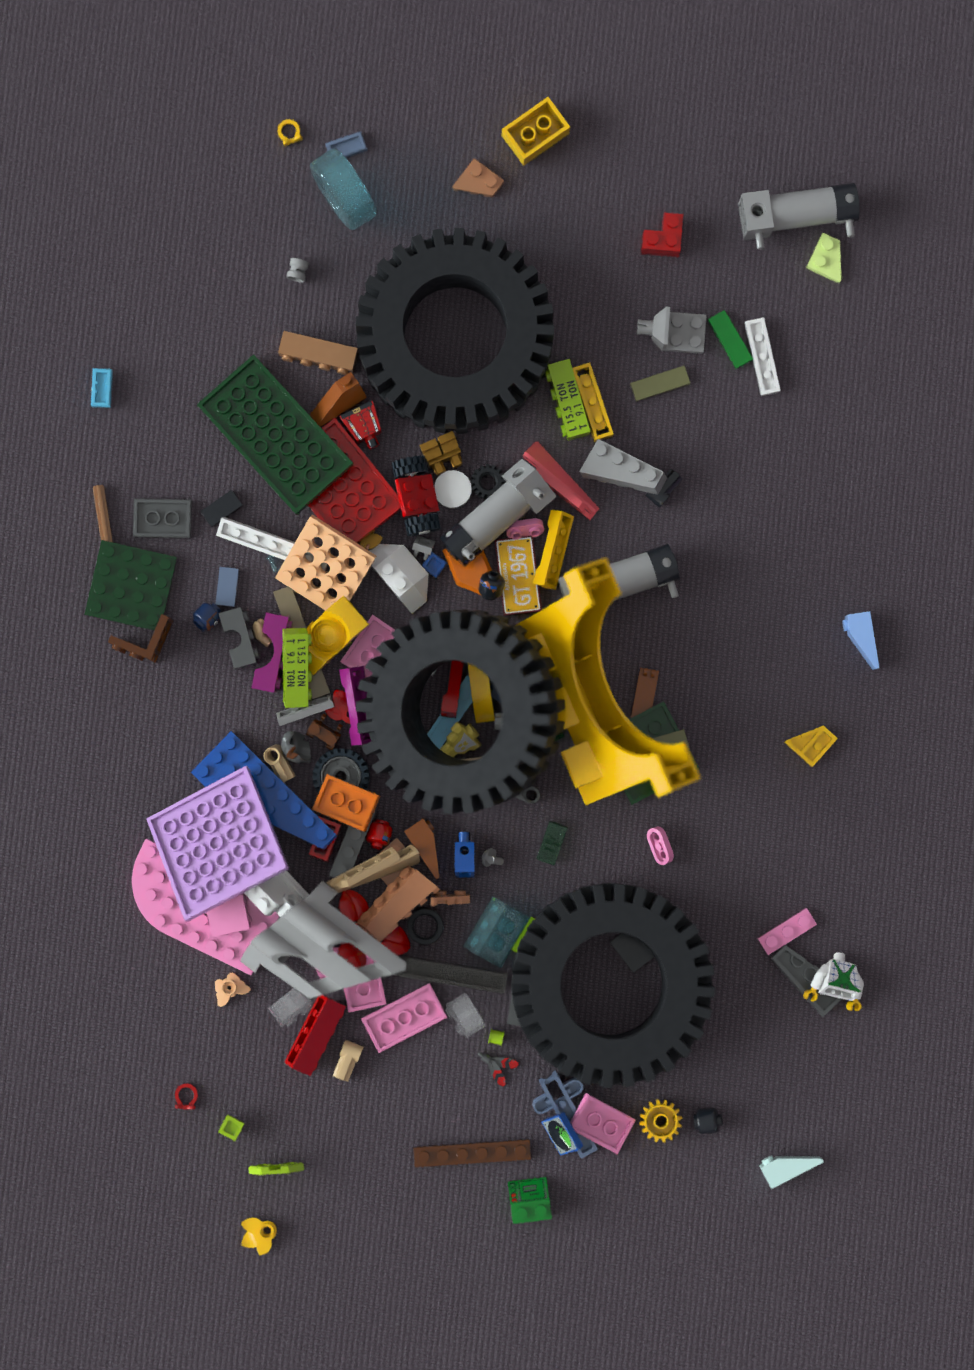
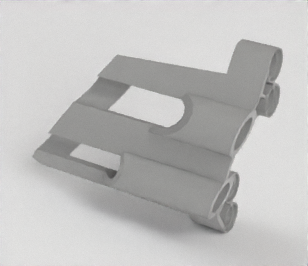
(310, 933)

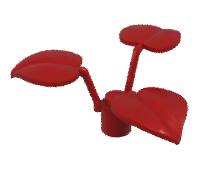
(353, 906)

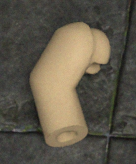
(259, 635)

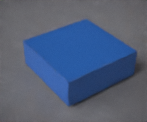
(434, 565)

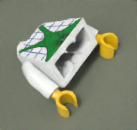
(838, 980)

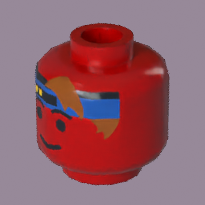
(379, 834)

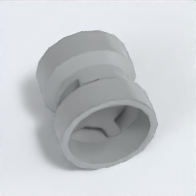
(297, 270)

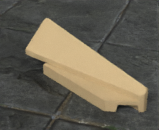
(376, 867)

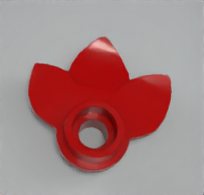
(340, 708)

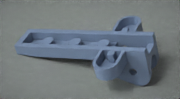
(563, 1104)

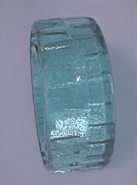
(343, 189)

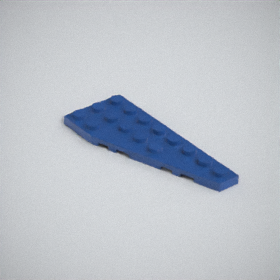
(280, 802)

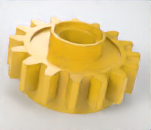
(665, 1130)

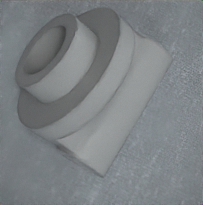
(489, 857)

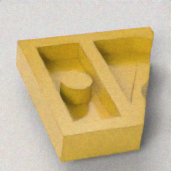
(812, 744)

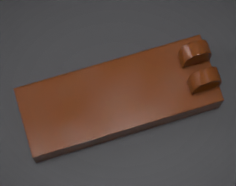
(644, 690)

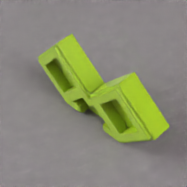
(264, 1169)

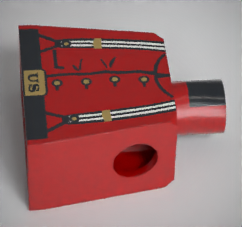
(363, 424)

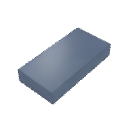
(348, 145)
(227, 587)

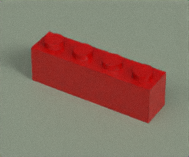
(315, 1034)

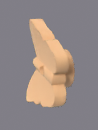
(237, 987)

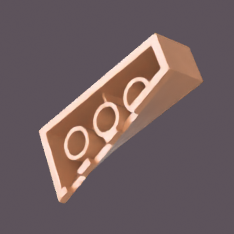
(396, 903)

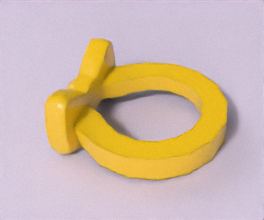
(286, 141)

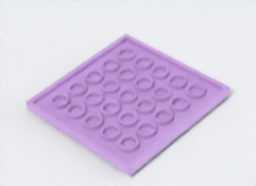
(217, 844)

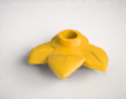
(256, 1236)

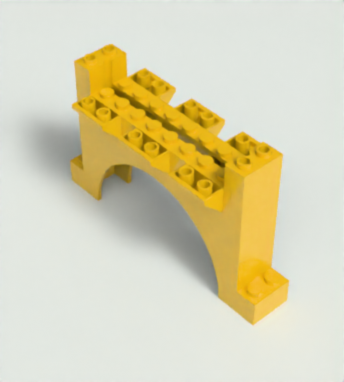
(607, 747)

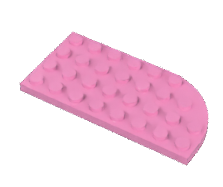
(160, 908)

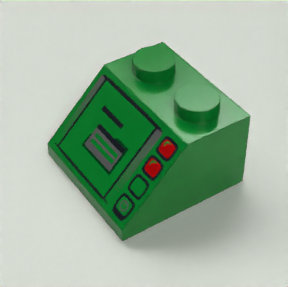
(529, 1200)

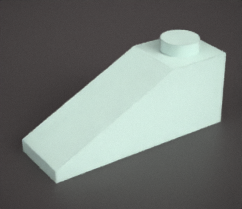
(783, 1168)

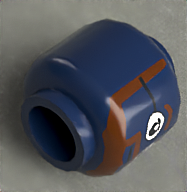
(206, 616)

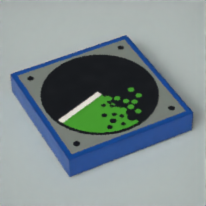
(562, 1133)

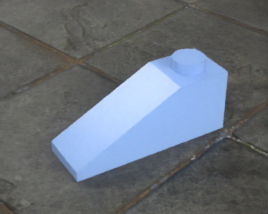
(861, 633)

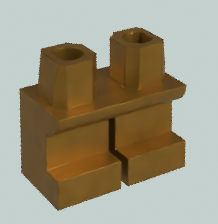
(450, 452)

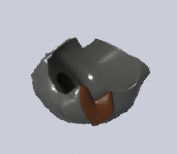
(295, 747)

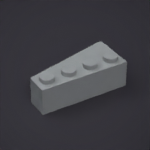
(619, 468)

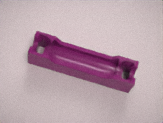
(353, 694)

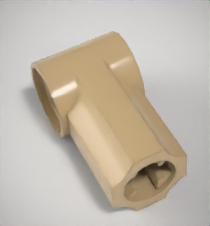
(280, 765)
(349, 1057)

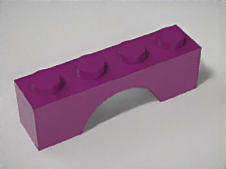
(268, 677)

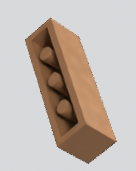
(318, 352)

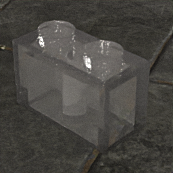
(290, 1006)
(465, 1015)

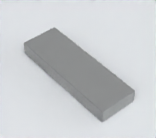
(314, 706)

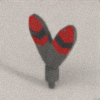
(494, 1065)

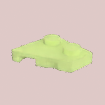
(826, 258)

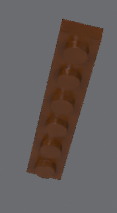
(472, 1153)

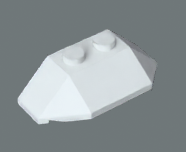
(402, 574)

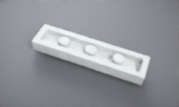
(762, 356)

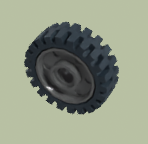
(341, 760)

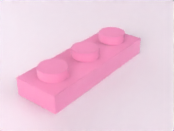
(787, 931)

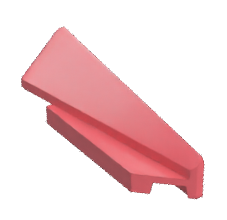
(559, 480)

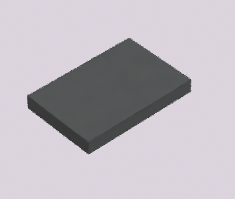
(162, 518)

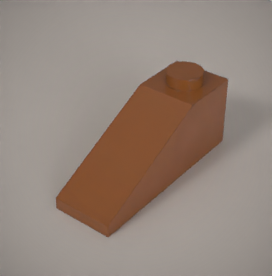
(338, 399)
(423, 840)

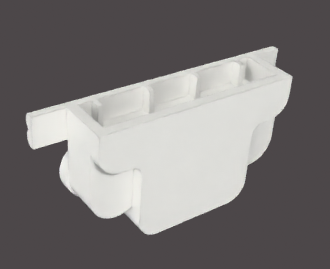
(277, 894)

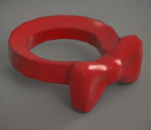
(180, 1105)

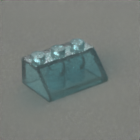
(496, 932)

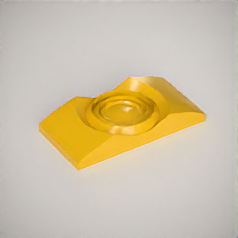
(333, 632)

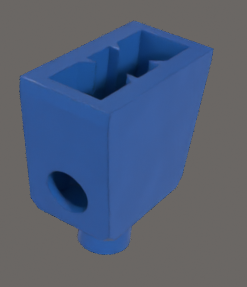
(464, 863)

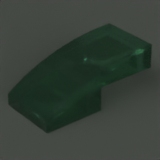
(551, 843)

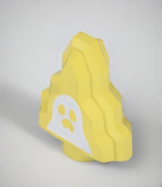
(461, 740)

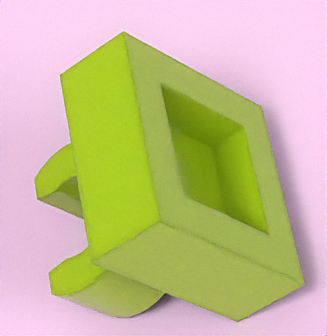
(231, 1127)

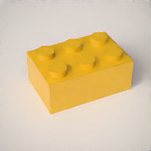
(535, 131)

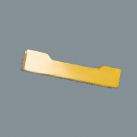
(592, 402)
(551, 563)

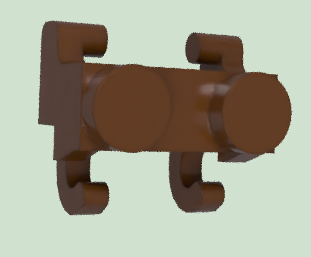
(324, 732)

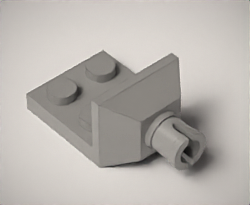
(675, 331)

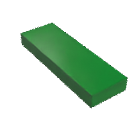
(730, 339)

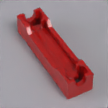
(451, 699)

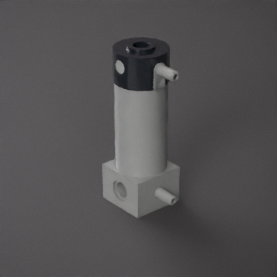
(797, 209)
(521, 492)
(642, 572)

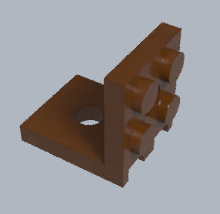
(154, 647)

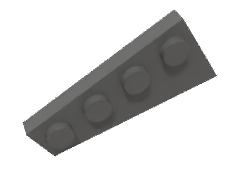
(801, 975)

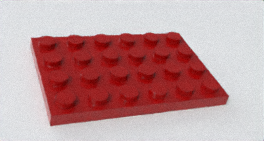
(360, 497)

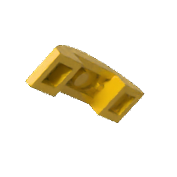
(481, 695)

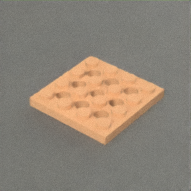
(331, 538)

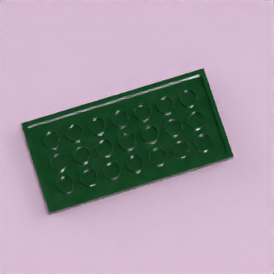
(275, 434)

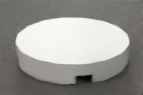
(453, 489)

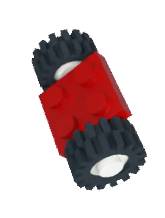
(416, 495)

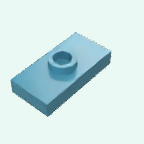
(101, 388)

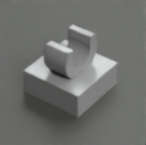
(423, 545)

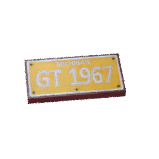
(518, 567)

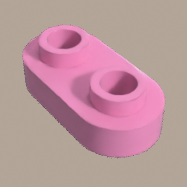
(527, 527)
(660, 845)

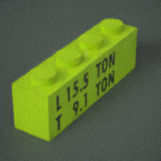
(568, 400)
(296, 667)

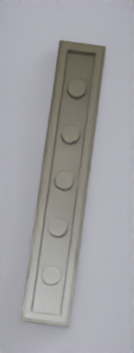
(289, 607)

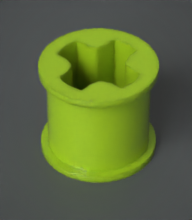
(496, 1037)

